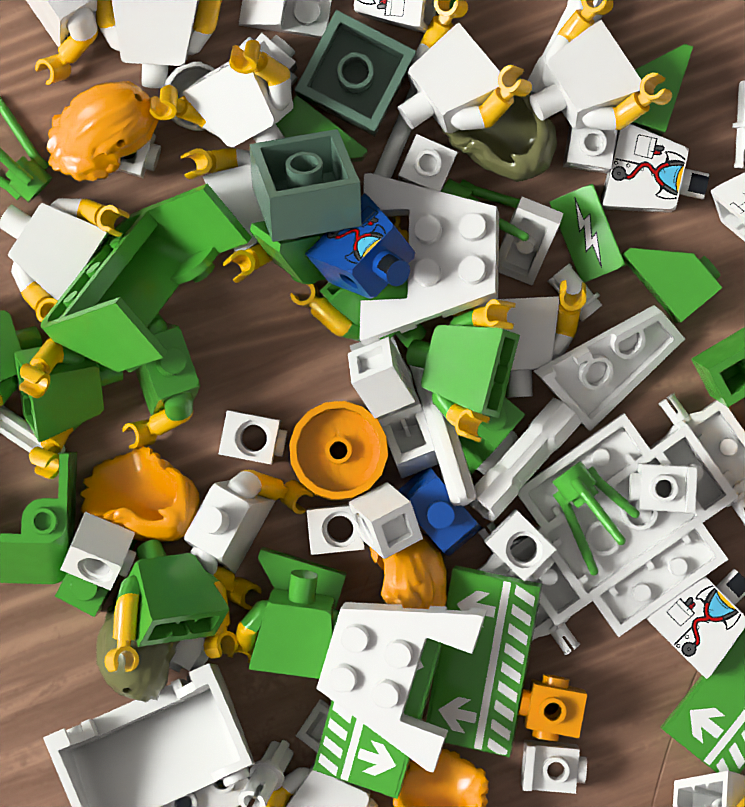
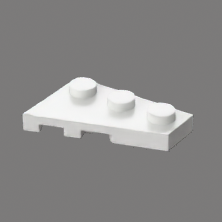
(611, 365)

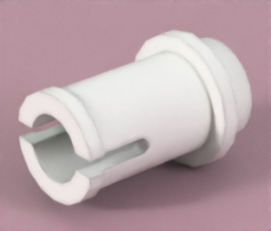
(574, 287)

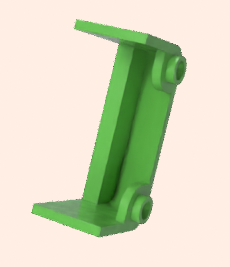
(135, 275)
(45, 533)

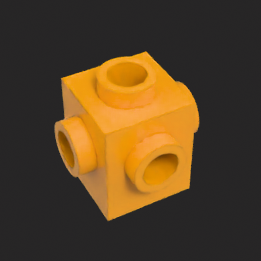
(566, 717)

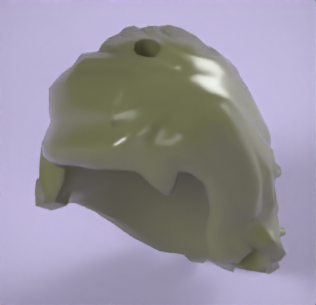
(515, 146)
(148, 677)

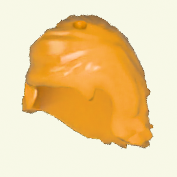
(100, 129)
(142, 495)
(414, 576)
(452, 784)

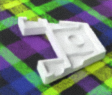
(452, 261)
(375, 665)

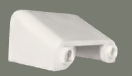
(155, 748)

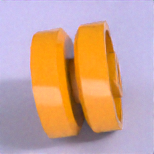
(319, 431)

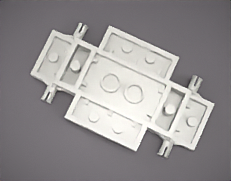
(662, 548)

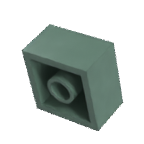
(355, 73)
(305, 185)

